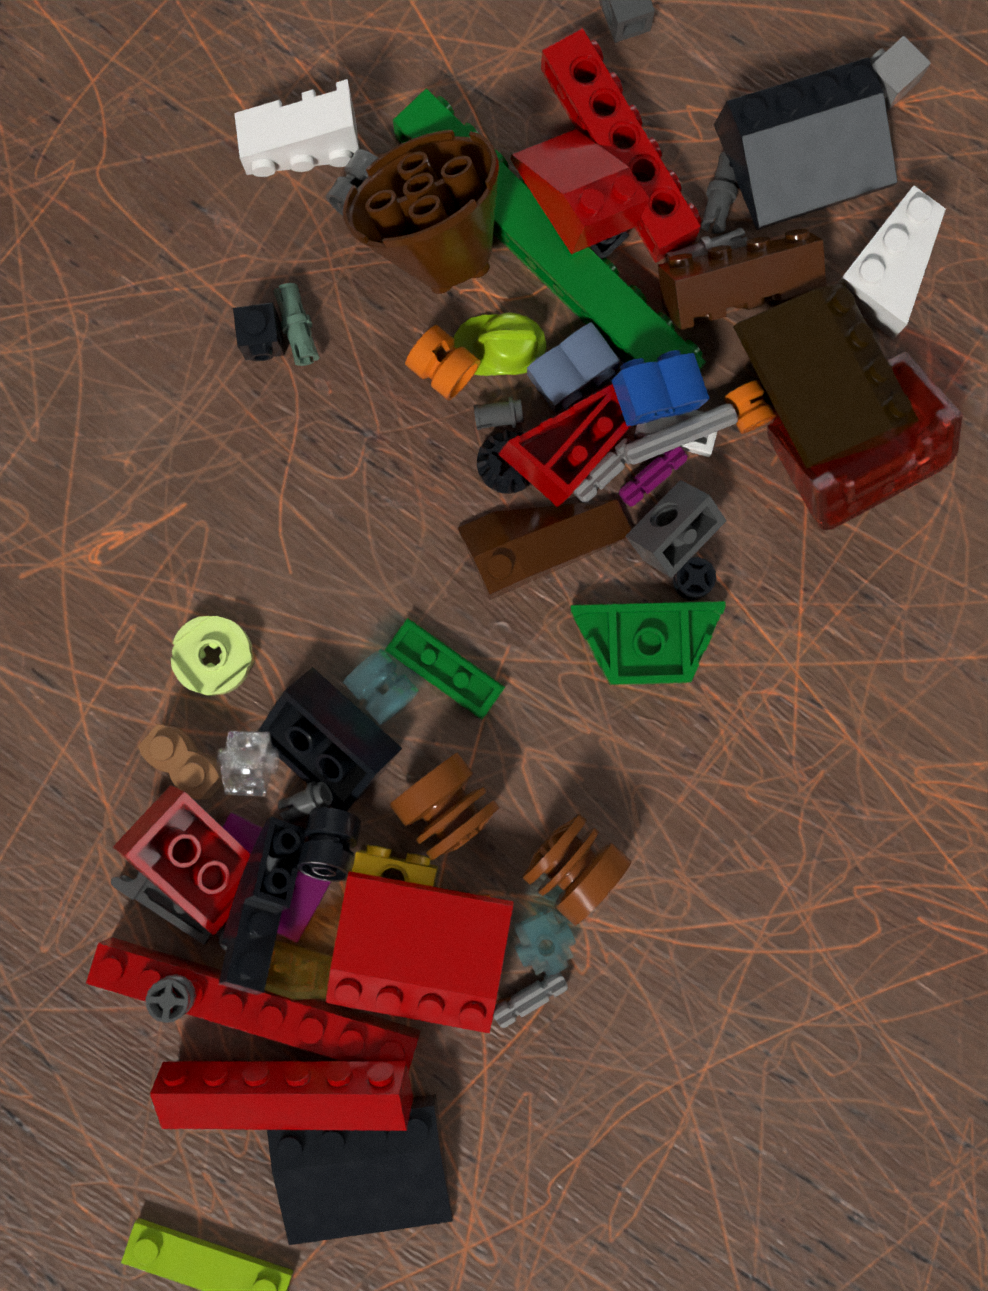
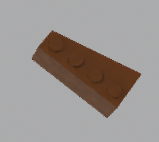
(741, 276)

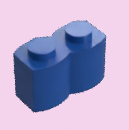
(659, 387)

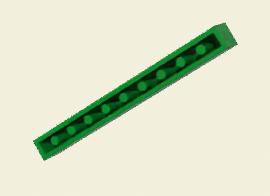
(578, 279)

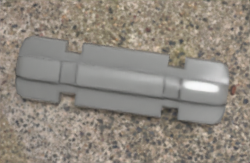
(603, 473)
(529, 999)

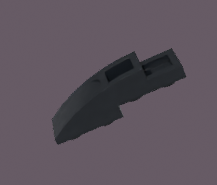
(258, 904)

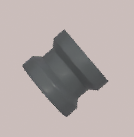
(164, 1004)

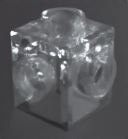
(247, 763)

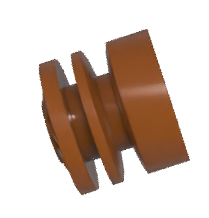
(445, 806)
(576, 869)

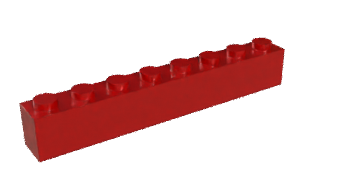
(299, 1023)

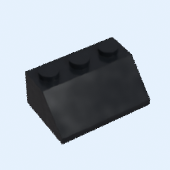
(328, 739)

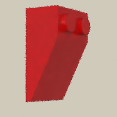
(581, 189)
(186, 857)

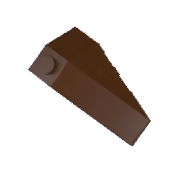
(533, 542)

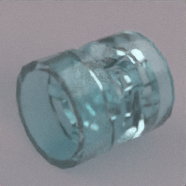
(371, 676)

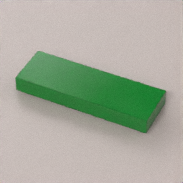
(444, 668)

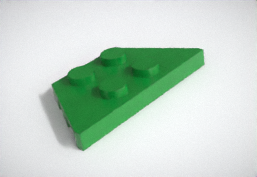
(648, 639)

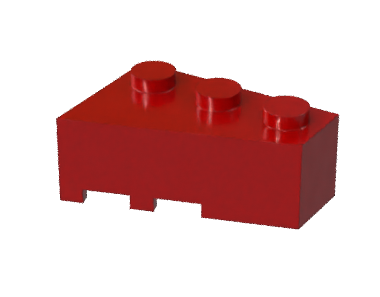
(568, 446)

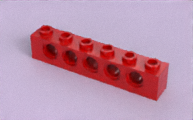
(579, 57)

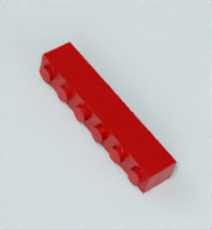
(283, 1095)

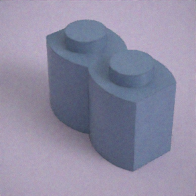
(573, 367)

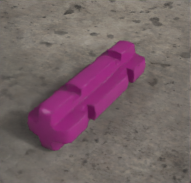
(652, 476)

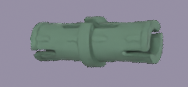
(296, 324)

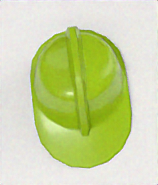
(502, 342)

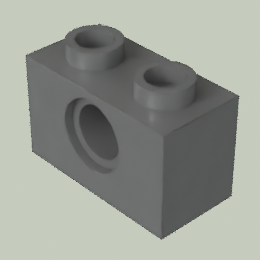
(676, 528)

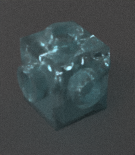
(542, 927)

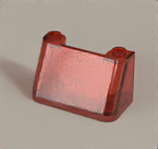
(863, 480)

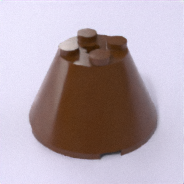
(430, 207)

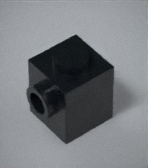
(258, 332)

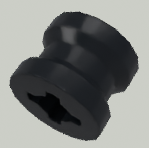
(699, 573)

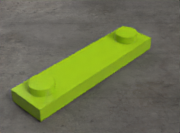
(199, 1261)

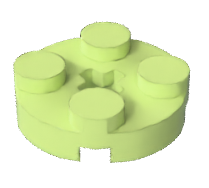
(189, 652)

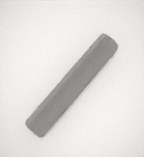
(680, 433)

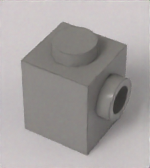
(899, 69)

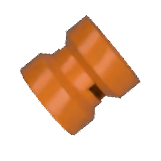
(750, 406)

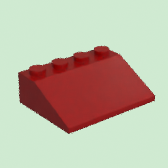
(419, 952)

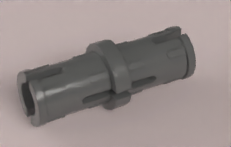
(720, 195)

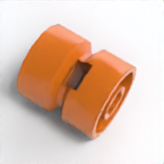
(442, 362)

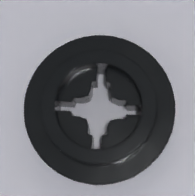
(490, 467)

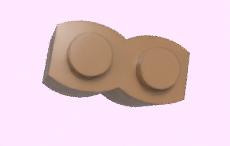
(177, 754)

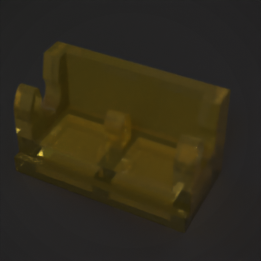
(298, 972)

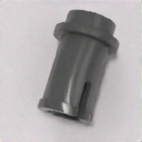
(499, 414)
(302, 803)

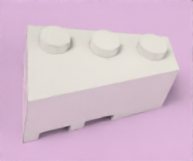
(299, 134)
(894, 263)

